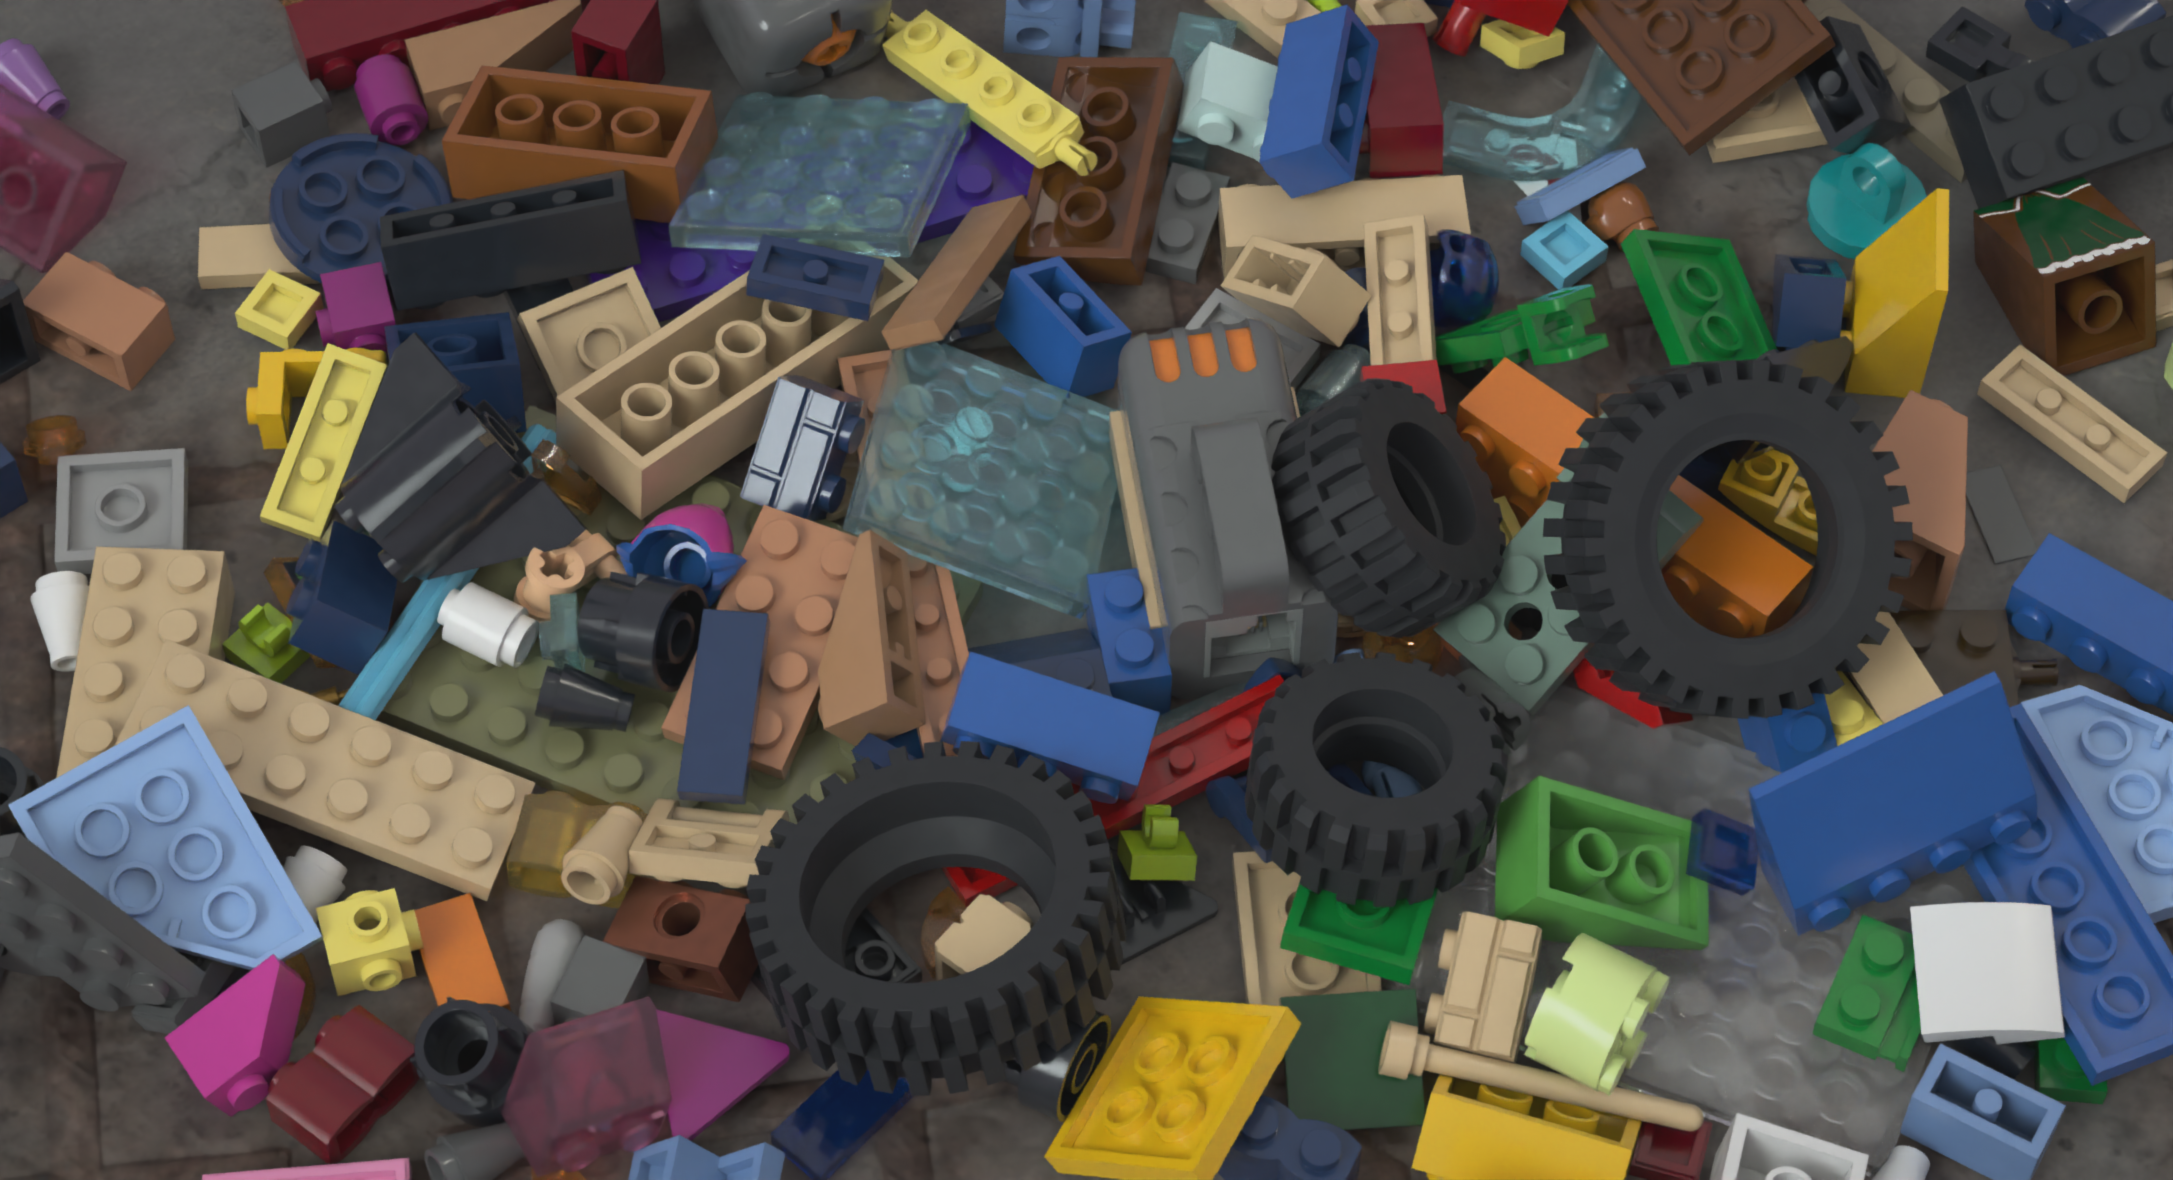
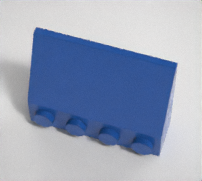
(1894, 806)

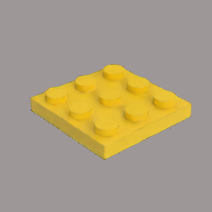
(1173, 1090)

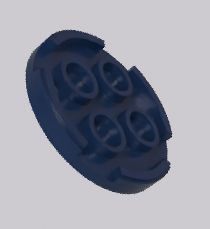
(333, 197)

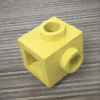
(369, 941)

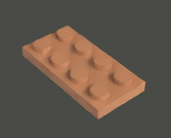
(797, 578)

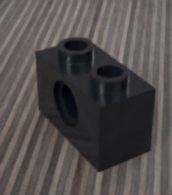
(1851, 92)

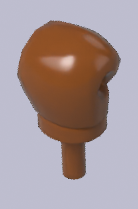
(1618, 212)

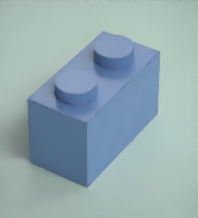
(1981, 1117)

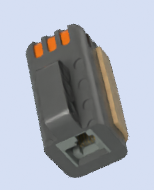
(1202, 507)

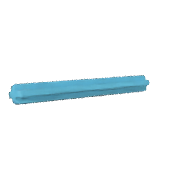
(415, 626)

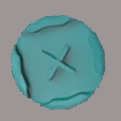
(1860, 198)

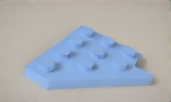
(2124, 779)
(172, 846)

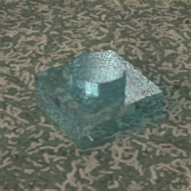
(560, 634)

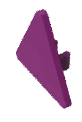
(711, 1069)

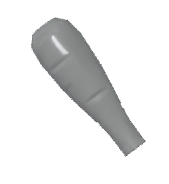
(547, 964)

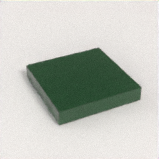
(1337, 1056)

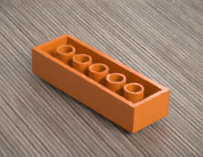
(1724, 573)

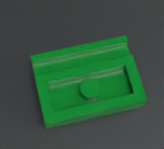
(1874, 996)

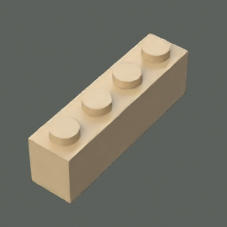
(1335, 216)

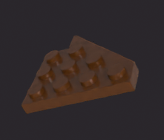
(1704, 58)

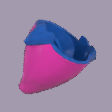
(686, 546)

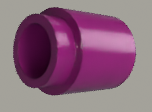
(390, 100)

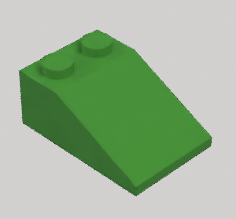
(1597, 869)

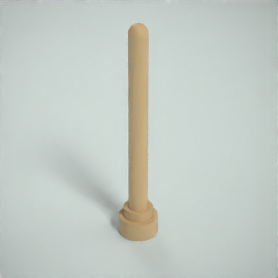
(1411, 1053)

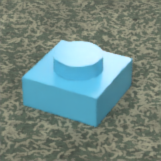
(1564, 250)

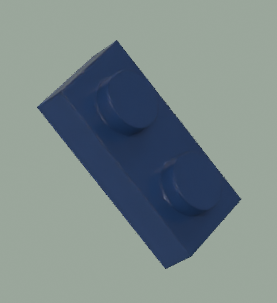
(815, 277)

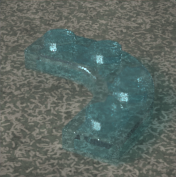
(1547, 144)

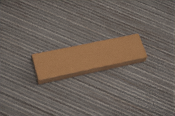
(956, 273)

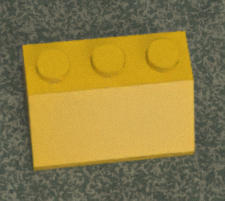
(1512, 1135)

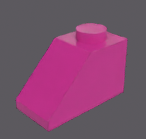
(242, 1036)

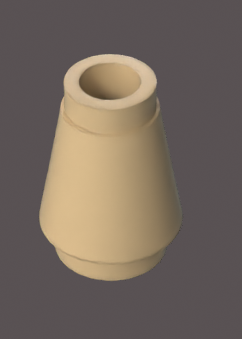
(600, 859)

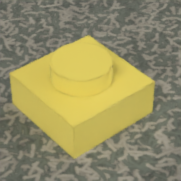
(1520, 46)
(279, 310)

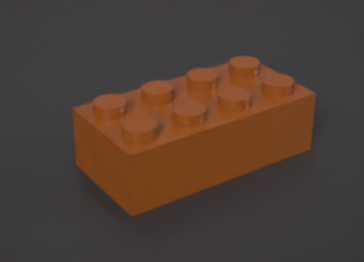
(554, 128)

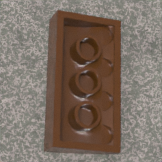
(1108, 217)

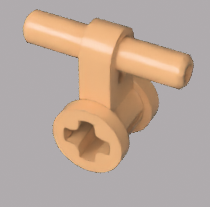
(564, 572)

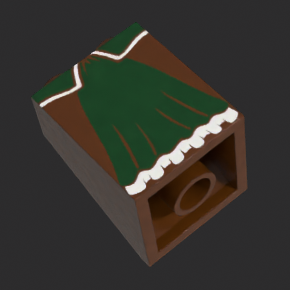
(2069, 275)

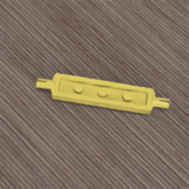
(995, 94)

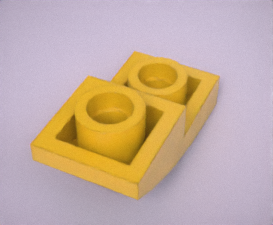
(1774, 497)

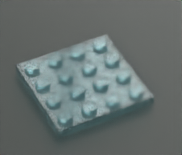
(822, 173)
(988, 474)

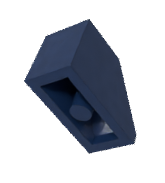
(1806, 300)

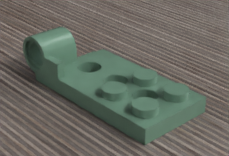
(1538, 666)

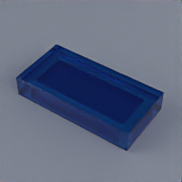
(836, 1123)

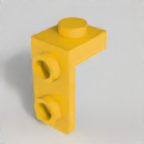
(279, 379)

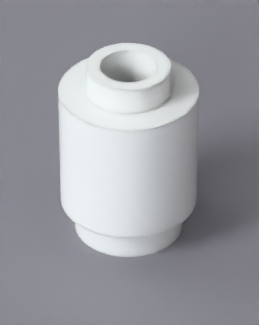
(487, 625)

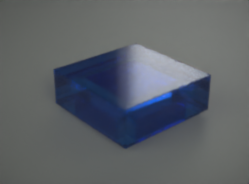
(1722, 852)

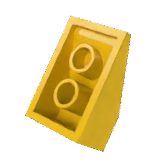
(1898, 301)

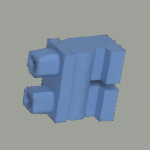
(1067, 26)

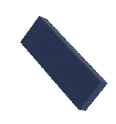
(723, 706)

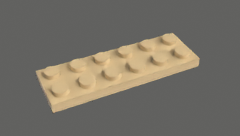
(342, 771)

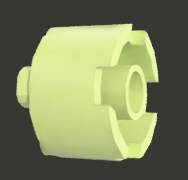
(1595, 1014)

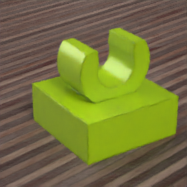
(263, 644)
(1157, 849)

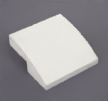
(1987, 971)

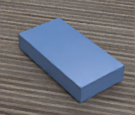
(1579, 186)

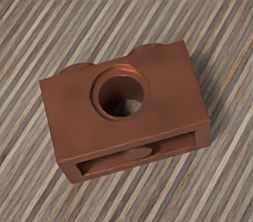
(688, 936)

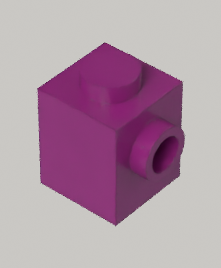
(355, 308)

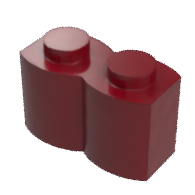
(342, 1085)

